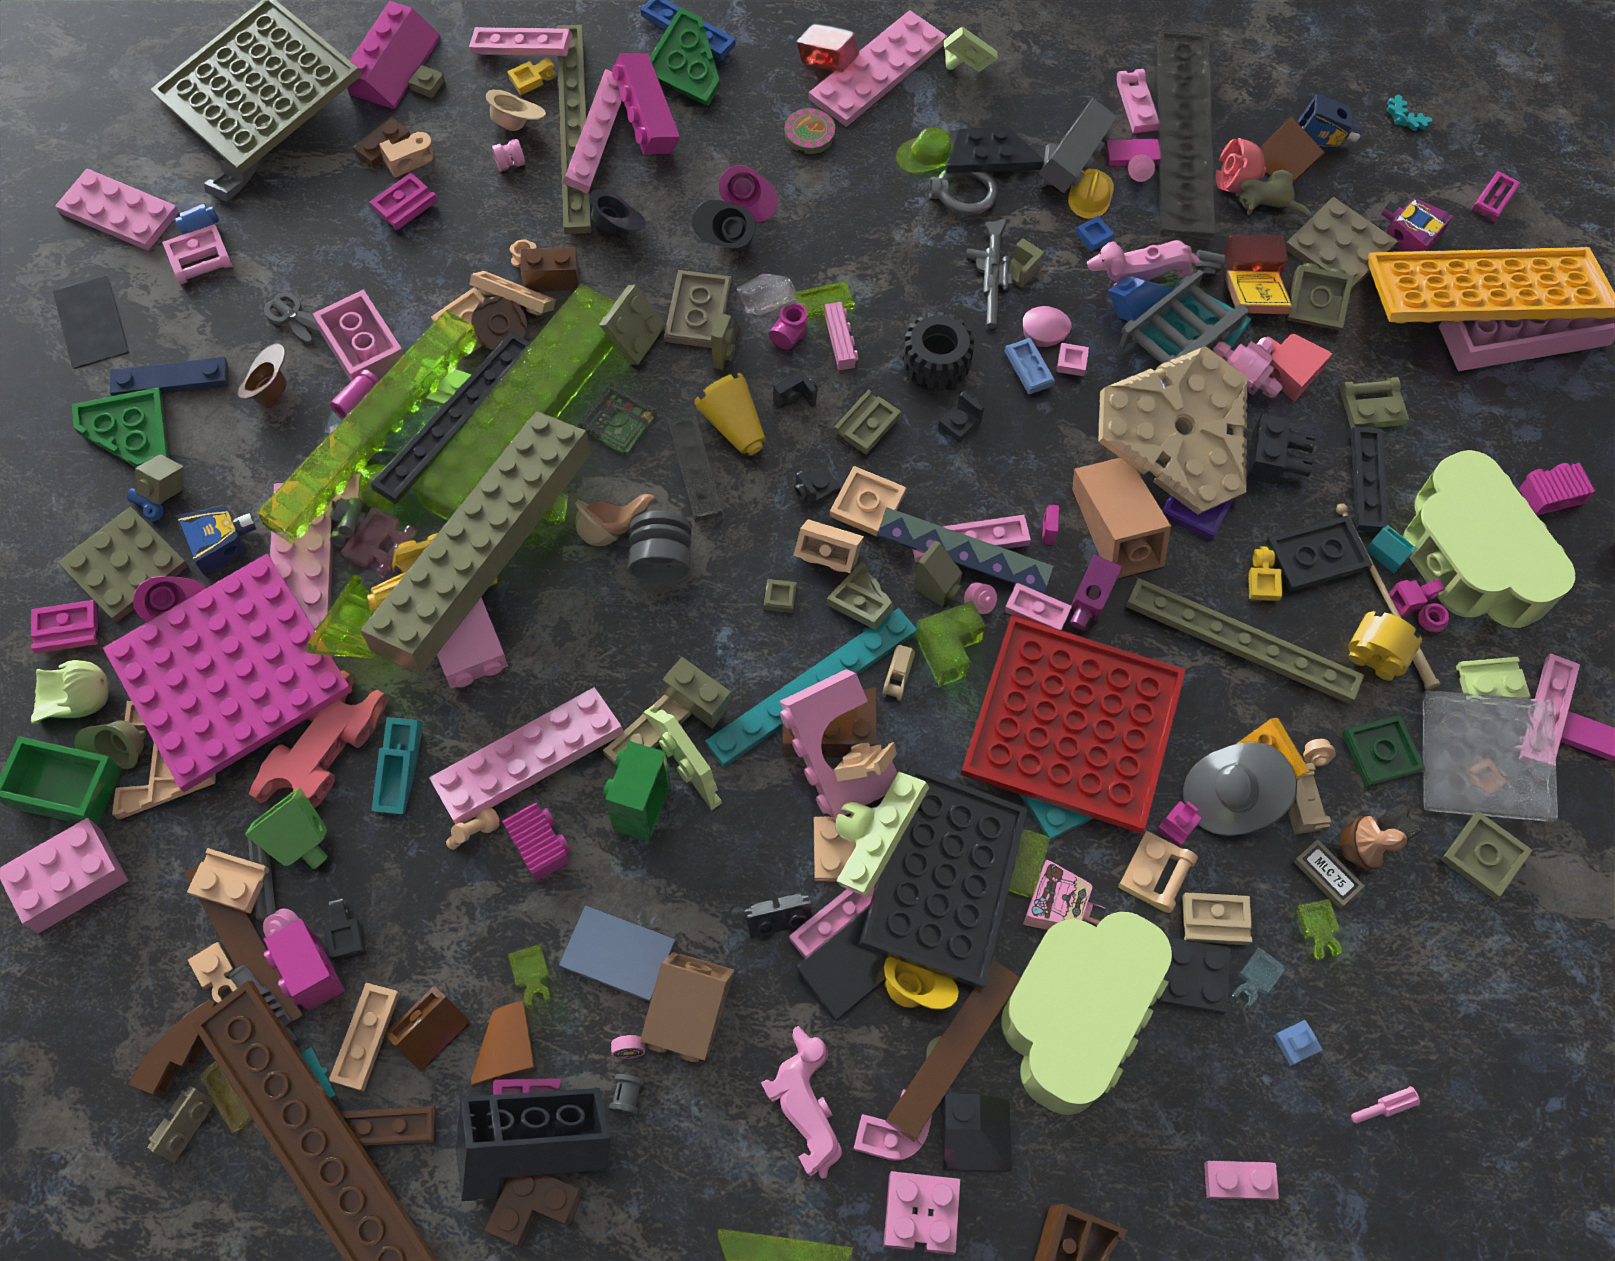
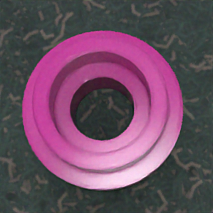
(1436, 611)

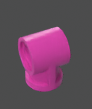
(786, 333)

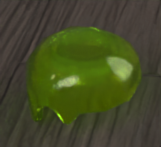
(369, 496)

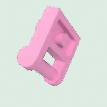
(194, 247)

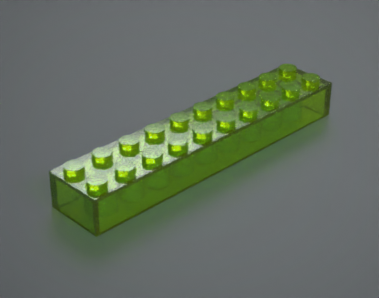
(539, 381)

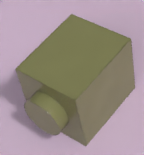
(159, 479)

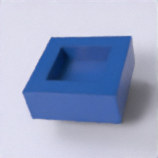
(1094, 233)

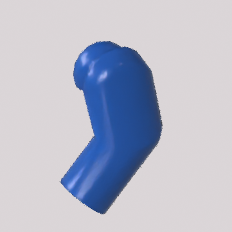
(151, 510)

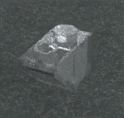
(767, 293)

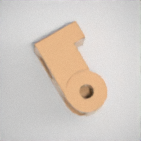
(408, 153)

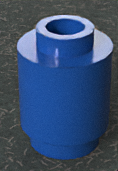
(196, 219)

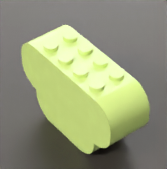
(1486, 544)
(1083, 1005)

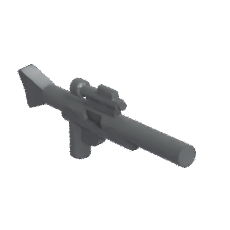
(994, 273)

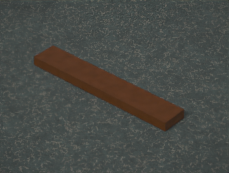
(246, 947)
(952, 1052)

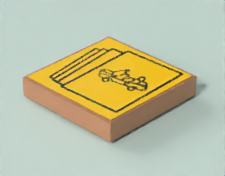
(1258, 291)

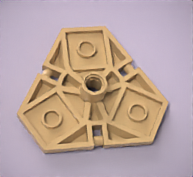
(1199, 399)

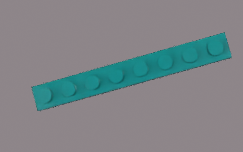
(765, 717)

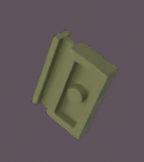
(867, 422)

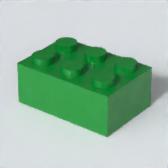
(57, 781)
(637, 790)

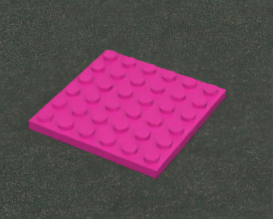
(225, 672)

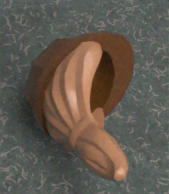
(1367, 843)

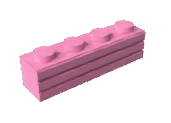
(840, 337)

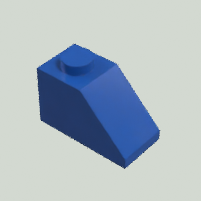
(1136, 296)

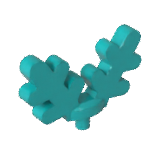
(1398, 110)

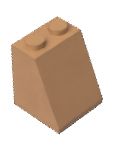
(686, 1006)

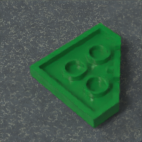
(685, 58)
(125, 425)

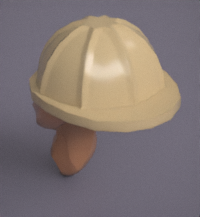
(604, 522)

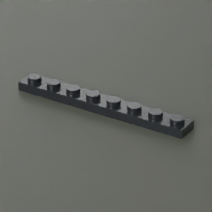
(435, 435)

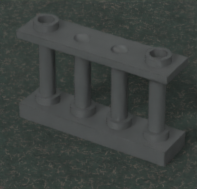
(1210, 335)

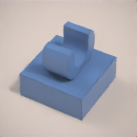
(1297, 1042)

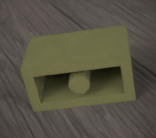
(697, 692)

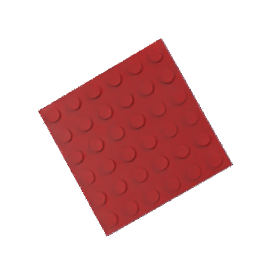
(1075, 724)

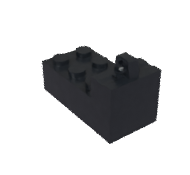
(528, 1137)

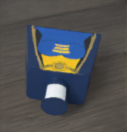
(1329, 122)
(215, 536)

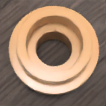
(1319, 752)

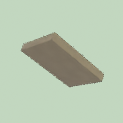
(696, 307)

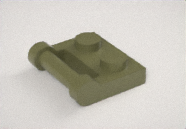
(1374, 411)

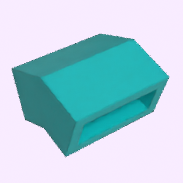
(1390, 549)

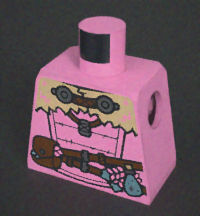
(1061, 897)

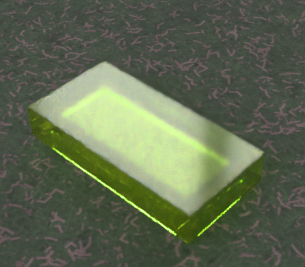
(816, 298)
(1028, 863)

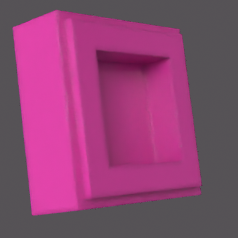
(1050, 524)

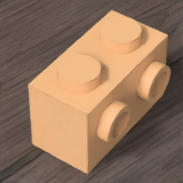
(828, 546)

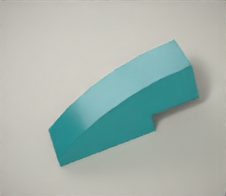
(396, 765)

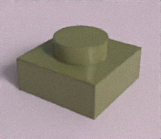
(426, 81)

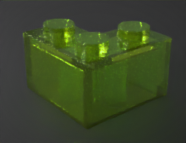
(944, 639)

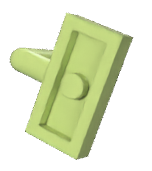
(967, 48)

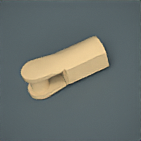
(899, 671)

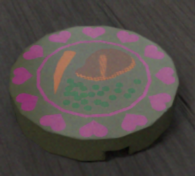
(809, 130)

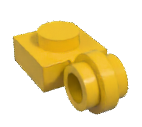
(1263, 581)

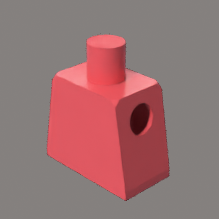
(1297, 364)

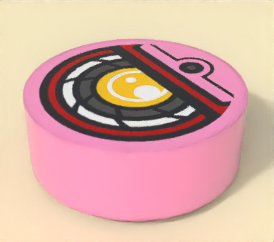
(627, 1047)

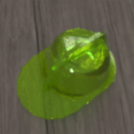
(926, 151)

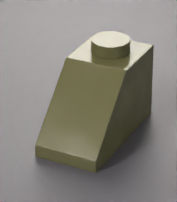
(938, 575)

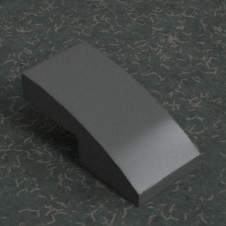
(228, 181)

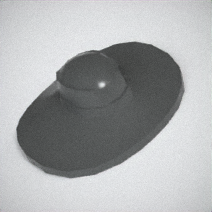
(1241, 788)

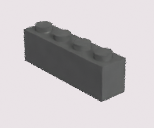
(1078, 145)

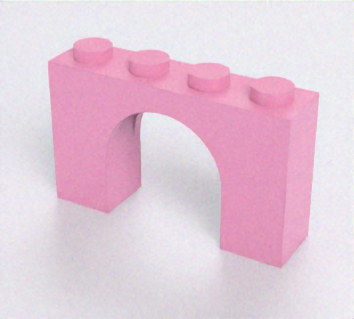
(808, 716)

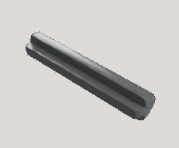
(265, 902)

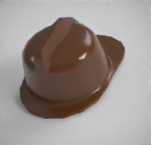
(265, 380)

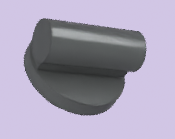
(1209, 262)

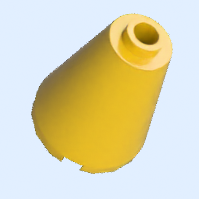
(733, 413)

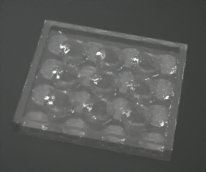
(1489, 755)

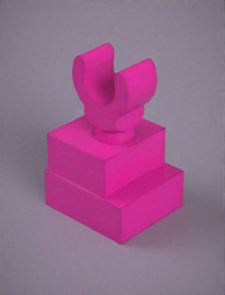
(1410, 597)
(1179, 823)

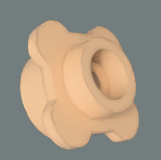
(516, 248)

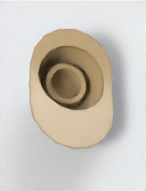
(512, 111)

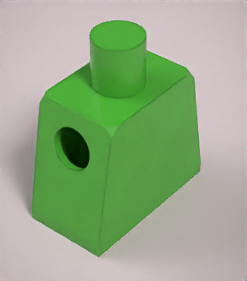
(290, 831)

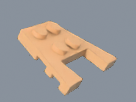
(161, 785)

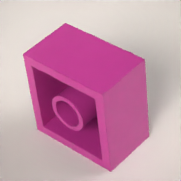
(303, 965)

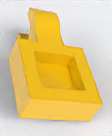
(529, 77)

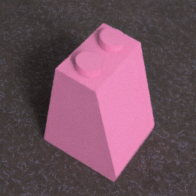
(472, 650)

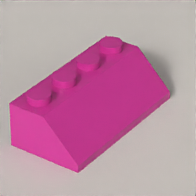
(392, 55)

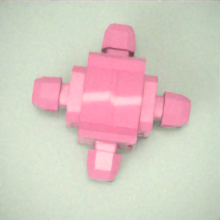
(1253, 363)

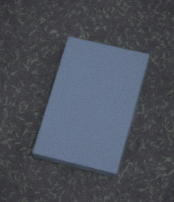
(616, 953)

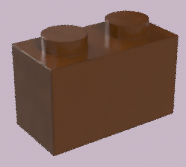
(550, 269)

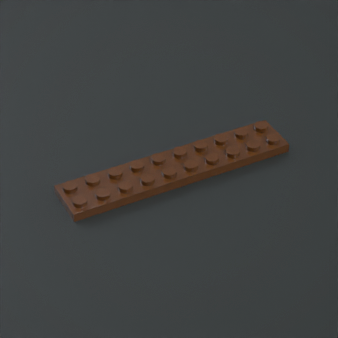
(308, 1131)

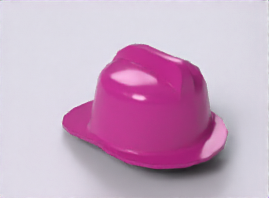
(750, 190)
(163, 593)

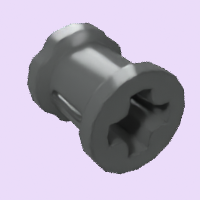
(626, 1094)

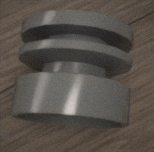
(660, 548)

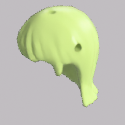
(70, 692)

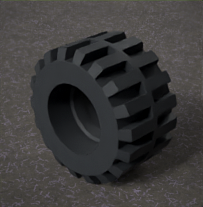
(938, 332)

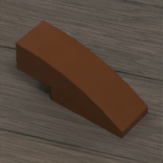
(175, 1050)

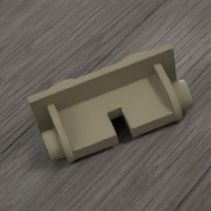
(173, 1135)

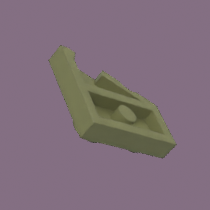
(723, 340)
(861, 598)

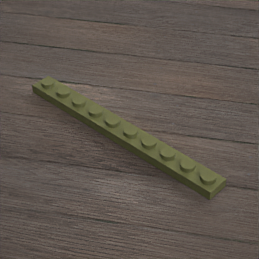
(572, 120)

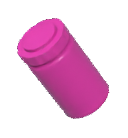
(353, 393)

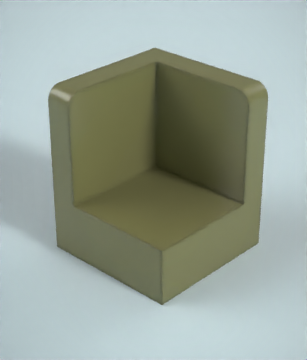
(1026, 262)

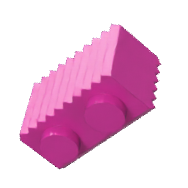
(1557, 488)
(537, 841)

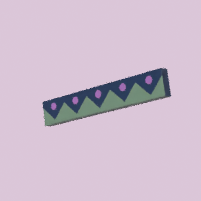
(965, 550)

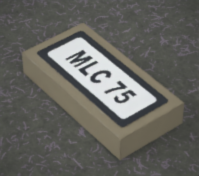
(1328, 874)

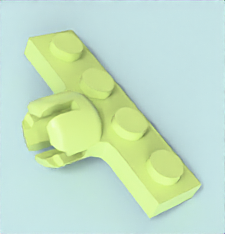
(877, 831)

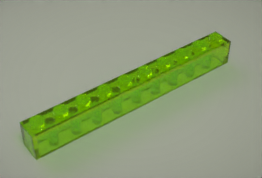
(367, 427)

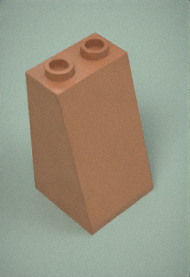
(1122, 516)

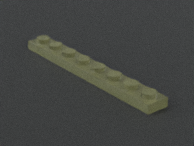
(1245, 641)

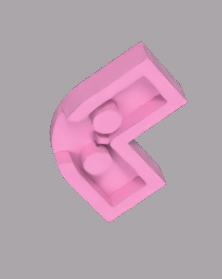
(884, 1141)

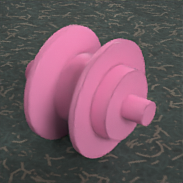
(1141, 168)
(982, 595)
(278, 920)

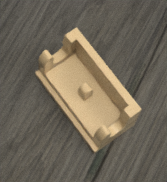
(1307, 810)

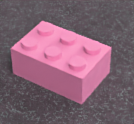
(358, 336)
(62, 875)

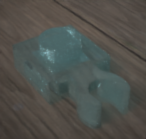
(1260, 975)

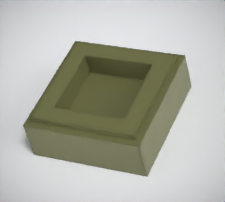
(780, 595)

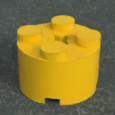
(1384, 645)

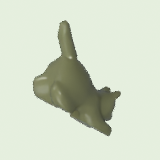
(1275, 192)

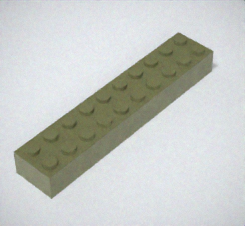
(476, 543)

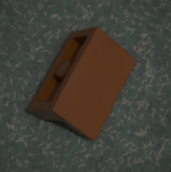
(427, 1028)

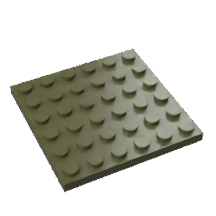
(256, 83)

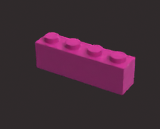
(645, 103)

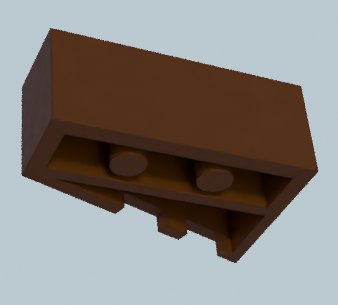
(844, 731)
(1076, 1236)

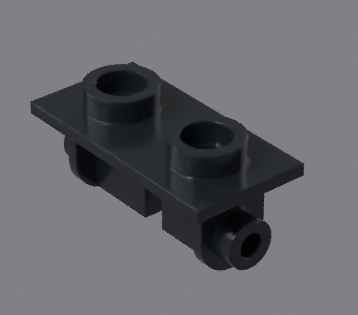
(764, 919)

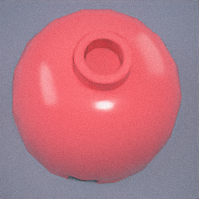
(1241, 162)

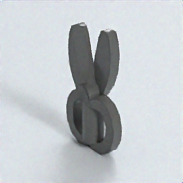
(295, 317)

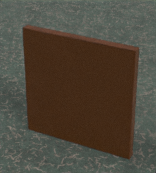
(1290, 150)

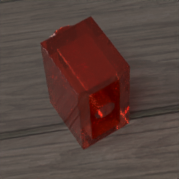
(828, 48)
(1256, 253)

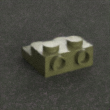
(1320, 296)

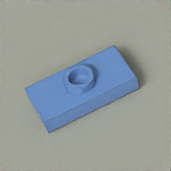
(1029, 366)

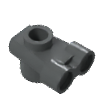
(348, 516)

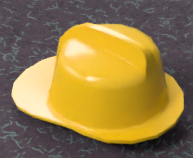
(1091, 194)
(917, 986)

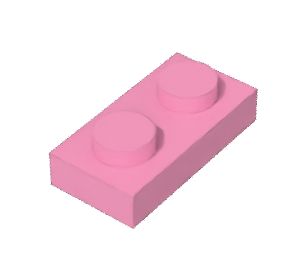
(1037, 607)
(1241, 1180)

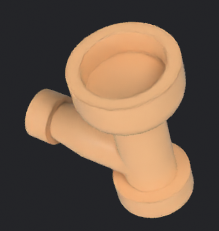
(485, 821)

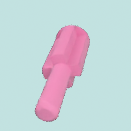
(1389, 1105)

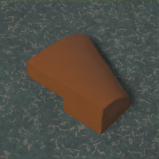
(505, 1045)

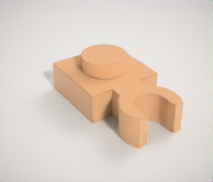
(213, 969)

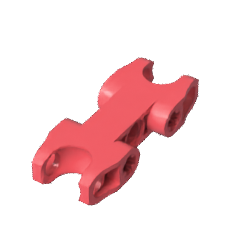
(318, 747)

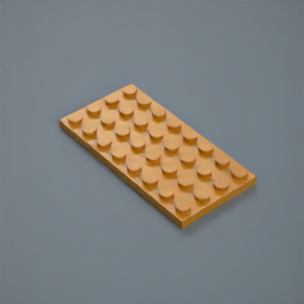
(1492, 285)

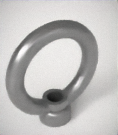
(939, 189)

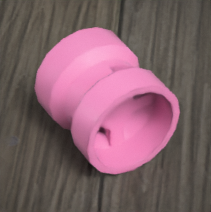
(508, 155)

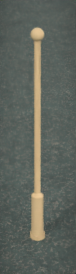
(1419, 659)

